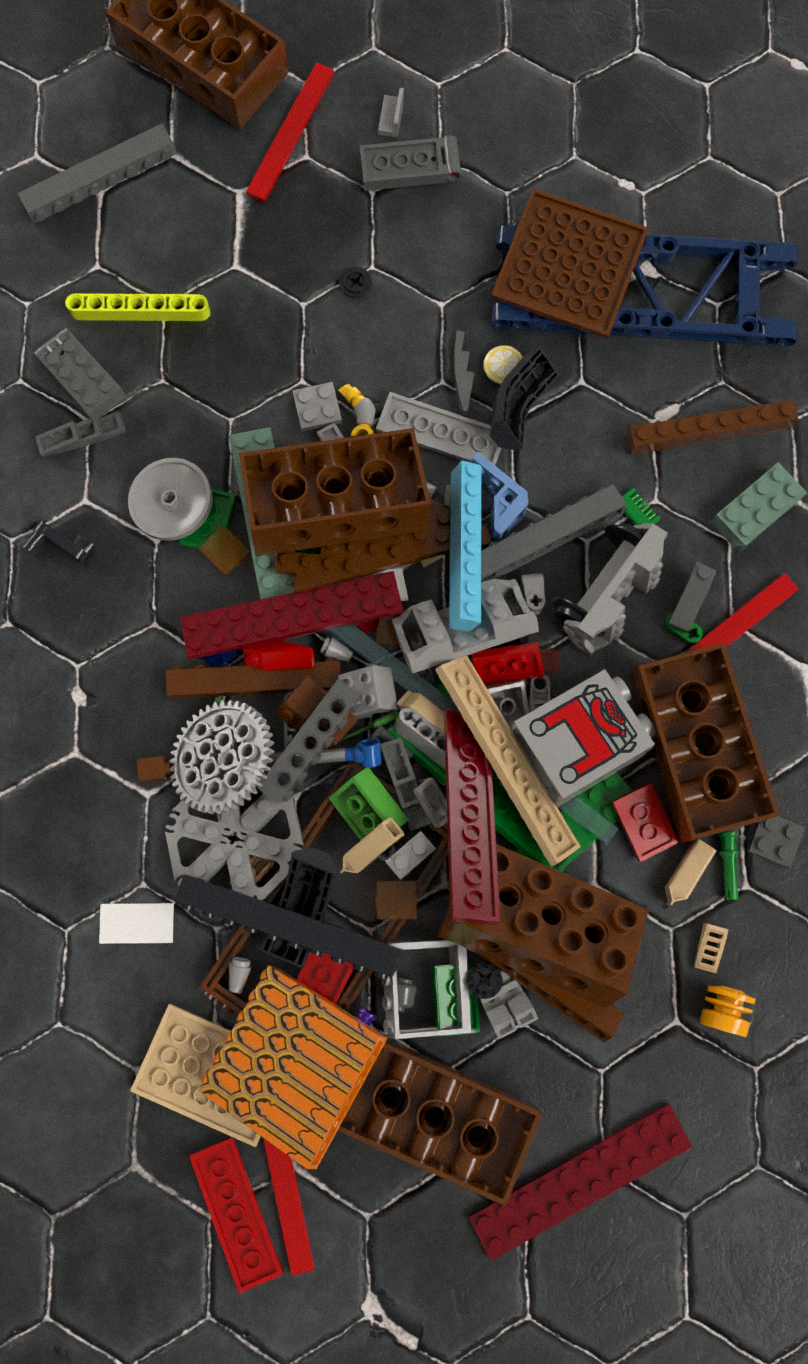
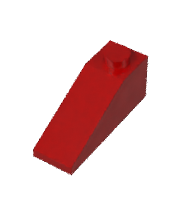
(279, 656)

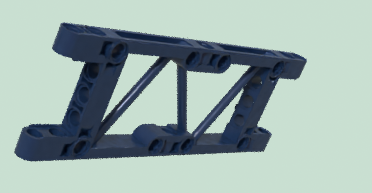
(648, 322)

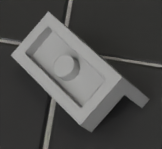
(391, 114)
(432, 801)

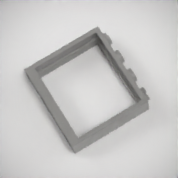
(457, 956)

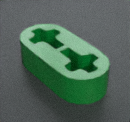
(683, 635)

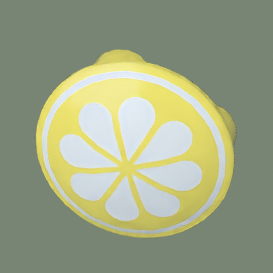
(500, 362)

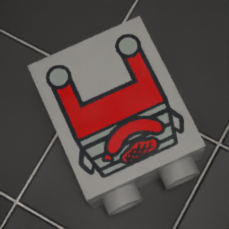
(584, 736)

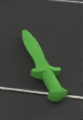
(375, 723)

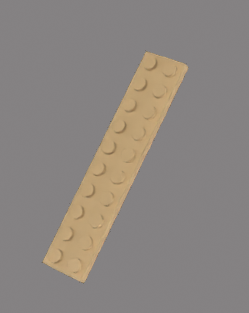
(508, 759)

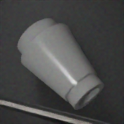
(334, 649)
(238, 974)

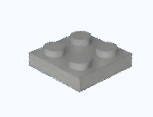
(317, 406)

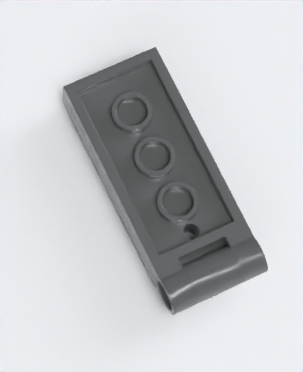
(410, 163)
(79, 374)

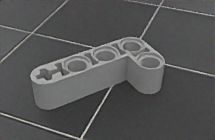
(412, 726)

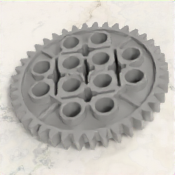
(217, 755)

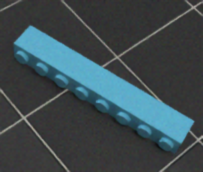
(465, 547)

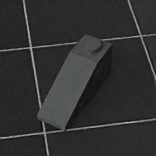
(692, 597)

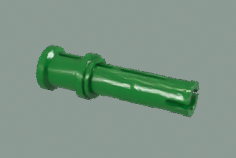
(729, 853)

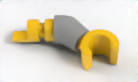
(363, 408)

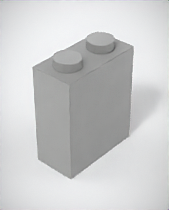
(410, 856)

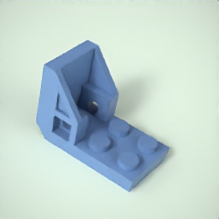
(509, 498)

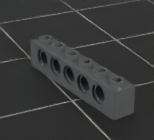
(339, 692)

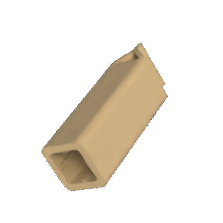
(423, 707)
(372, 846)
(688, 871)

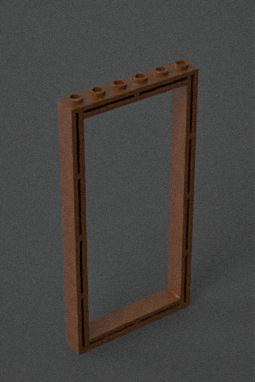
(232, 1001)

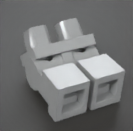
(508, 1006)

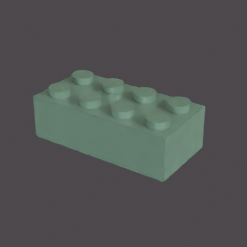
(758, 507)

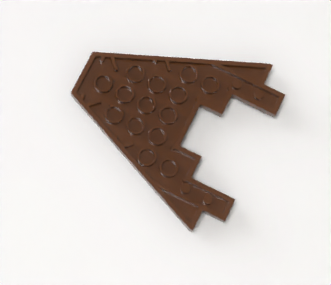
(369, 556)

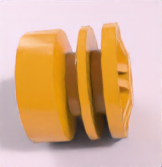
(727, 1010)

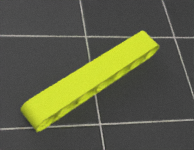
(130, 301)

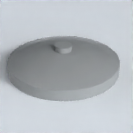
(170, 499)

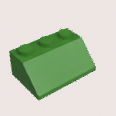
(366, 804)

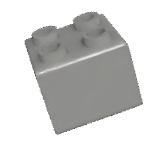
(375, 686)

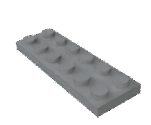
(438, 429)

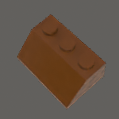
(302, 703)

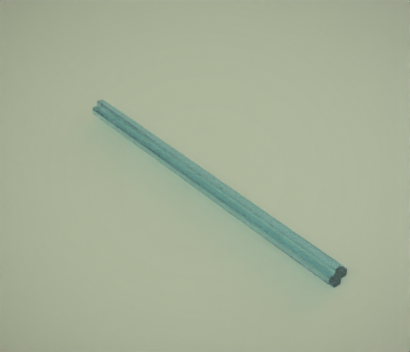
(411, 681)

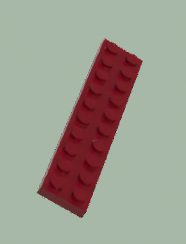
(291, 615)
(470, 826)
(580, 1181)

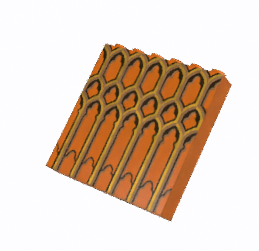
(292, 1066)

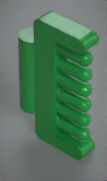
(634, 512)

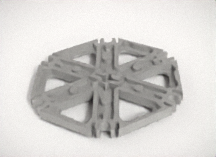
(237, 858)

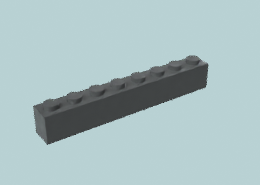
(97, 173)
(551, 532)

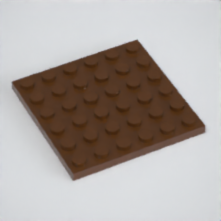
(569, 263)

